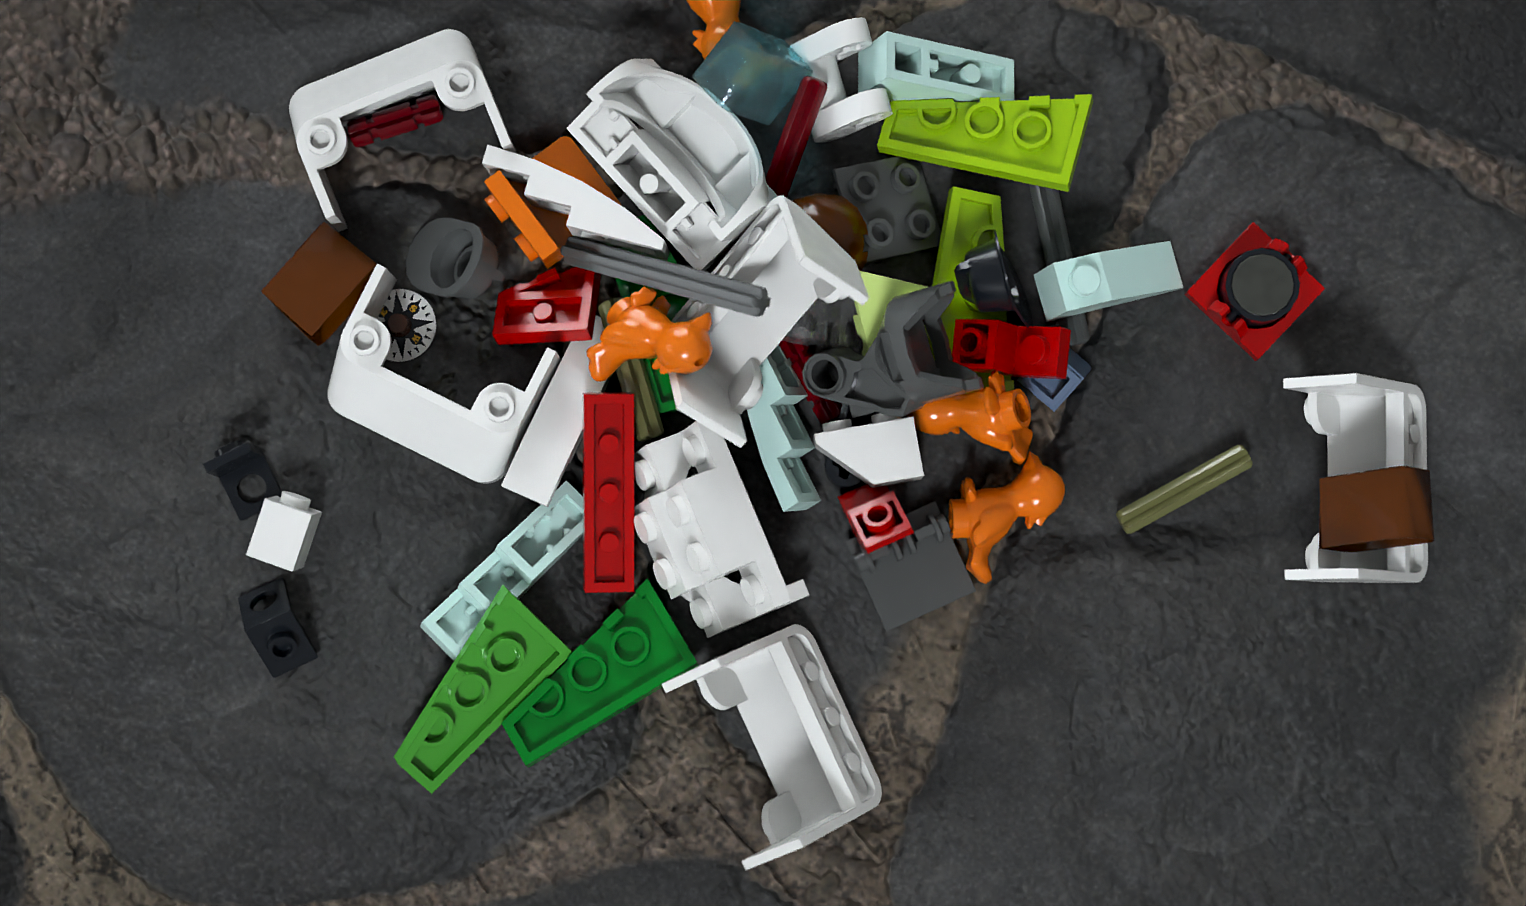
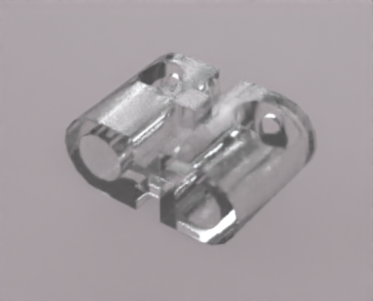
(827, 326)

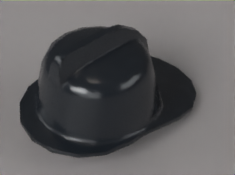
(992, 282)

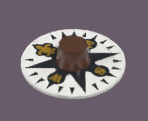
(409, 323)

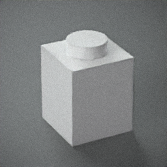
(284, 531)

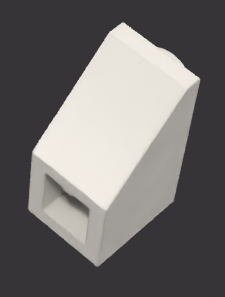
(874, 452)

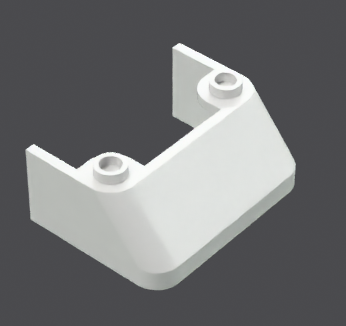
(432, 63)
(796, 266)
(1367, 428)
(470, 442)
(799, 734)

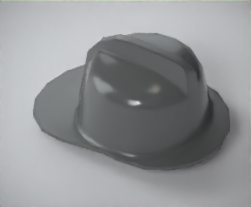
(452, 259)

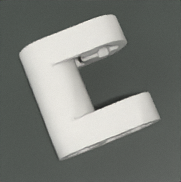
(839, 113)

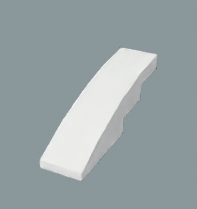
(589, 211)
(555, 425)

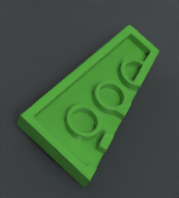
(484, 685)

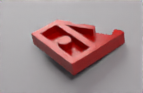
(548, 308)

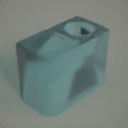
(749, 76)

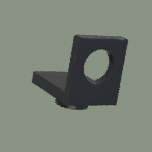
(232, 465)
(276, 630)

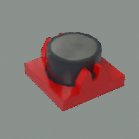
(1257, 287)

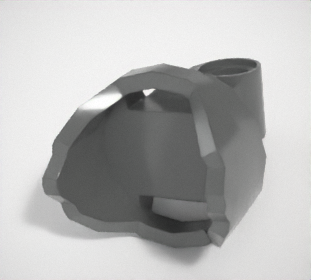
(899, 366)

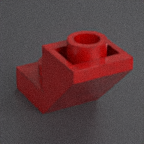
(1011, 349)
(875, 516)

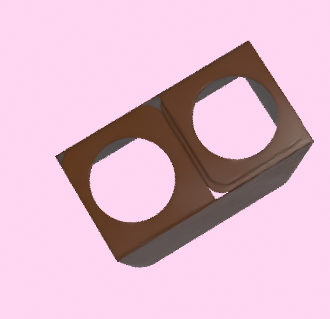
(320, 283)
(1376, 509)

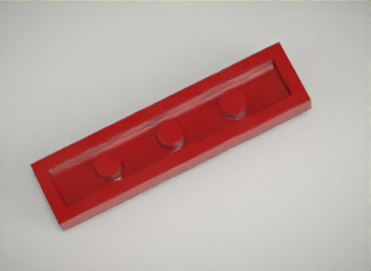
(608, 492)

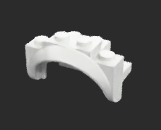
(680, 161)
(706, 530)

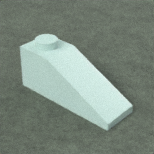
(933, 70)
(1107, 279)

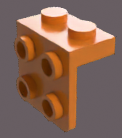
(541, 229)

